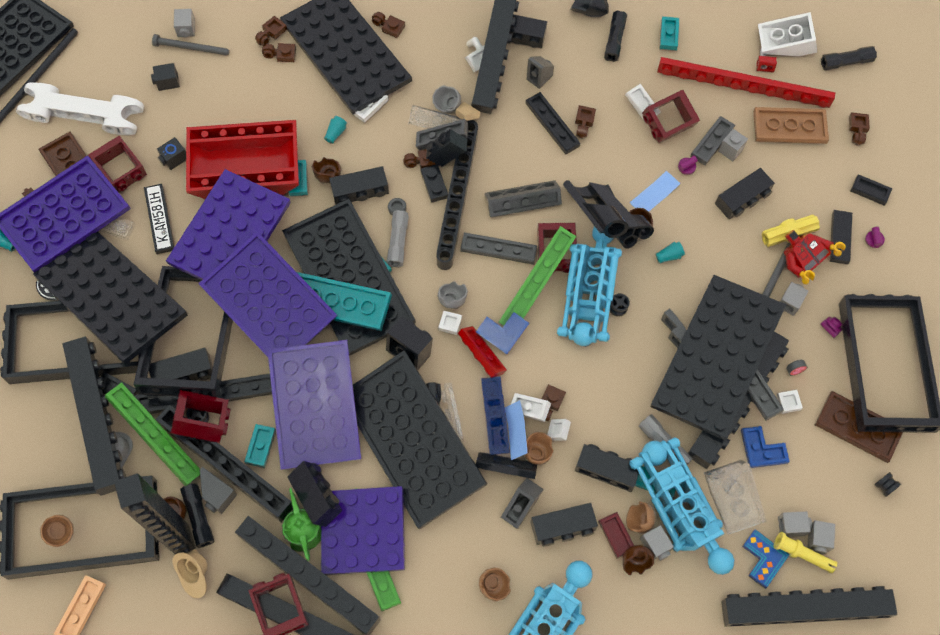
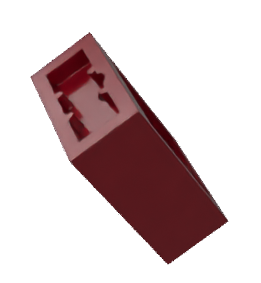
(684, 107)
(110, 151)
(548, 230)
(200, 429)
(286, 627)

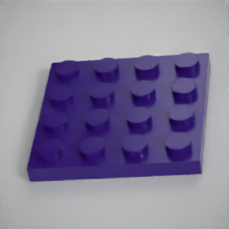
(366, 533)

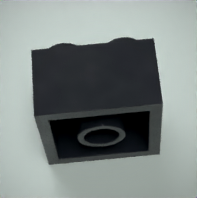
(408, 337)

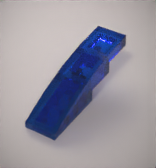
(495, 416)

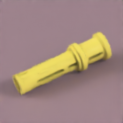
(796, 549)

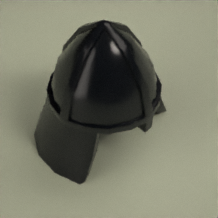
(592, 8)

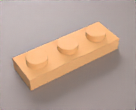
(80, 607)

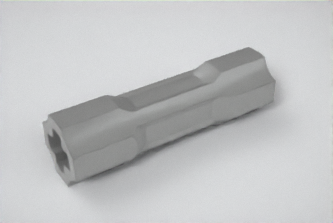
(396, 250)
(655, 431)

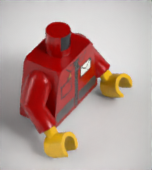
(807, 253)

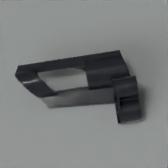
(611, 218)

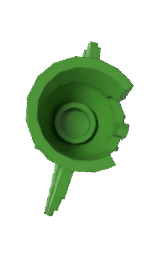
(300, 530)

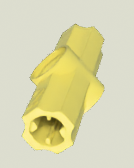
(801, 226)

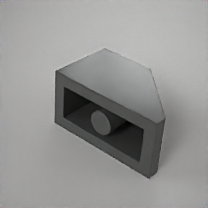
(539, 71)
(215, 492)
(522, 503)

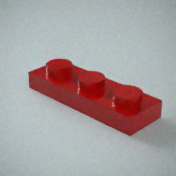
(482, 352)

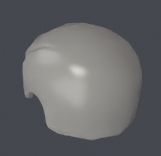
(446, 99)
(452, 295)

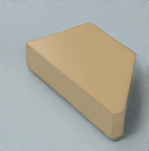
(467, 112)

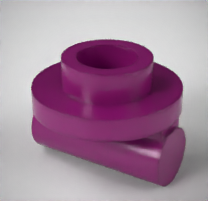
(687, 165)
(875, 238)
(832, 326)

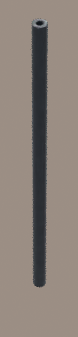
(38, 73)

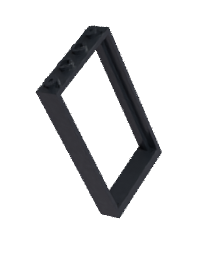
(9, 351)
(172, 387)
(878, 424)
(7, 528)

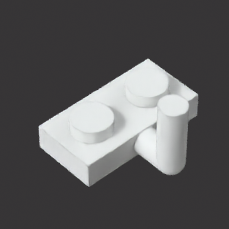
(474, 59)

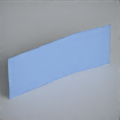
(655, 192)
(516, 429)

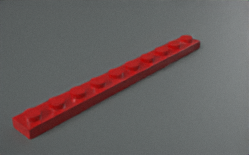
(746, 82)

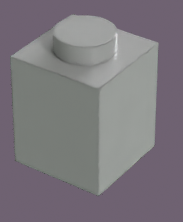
(184, 22)
(733, 145)
(794, 298)
(795, 523)
(821, 537)
(657, 542)

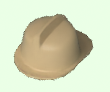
(191, 571)

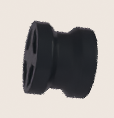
(619, 300)
(194, 413)
(887, 484)

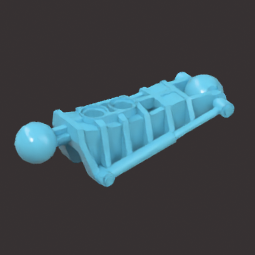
(590, 310)
(679, 477)
(578, 576)

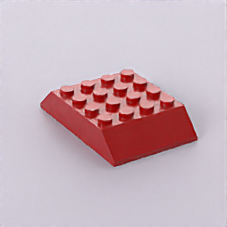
(254, 151)

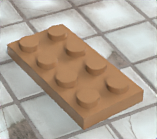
(790, 125)

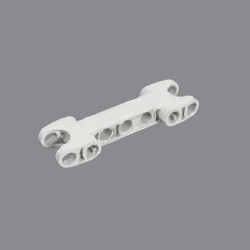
(110, 114)

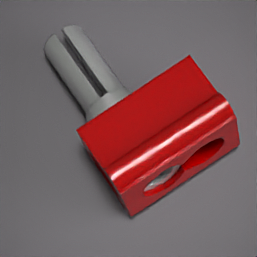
(766, 63)

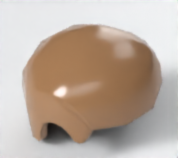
(539, 448)
(641, 517)
(57, 530)
(494, 584)

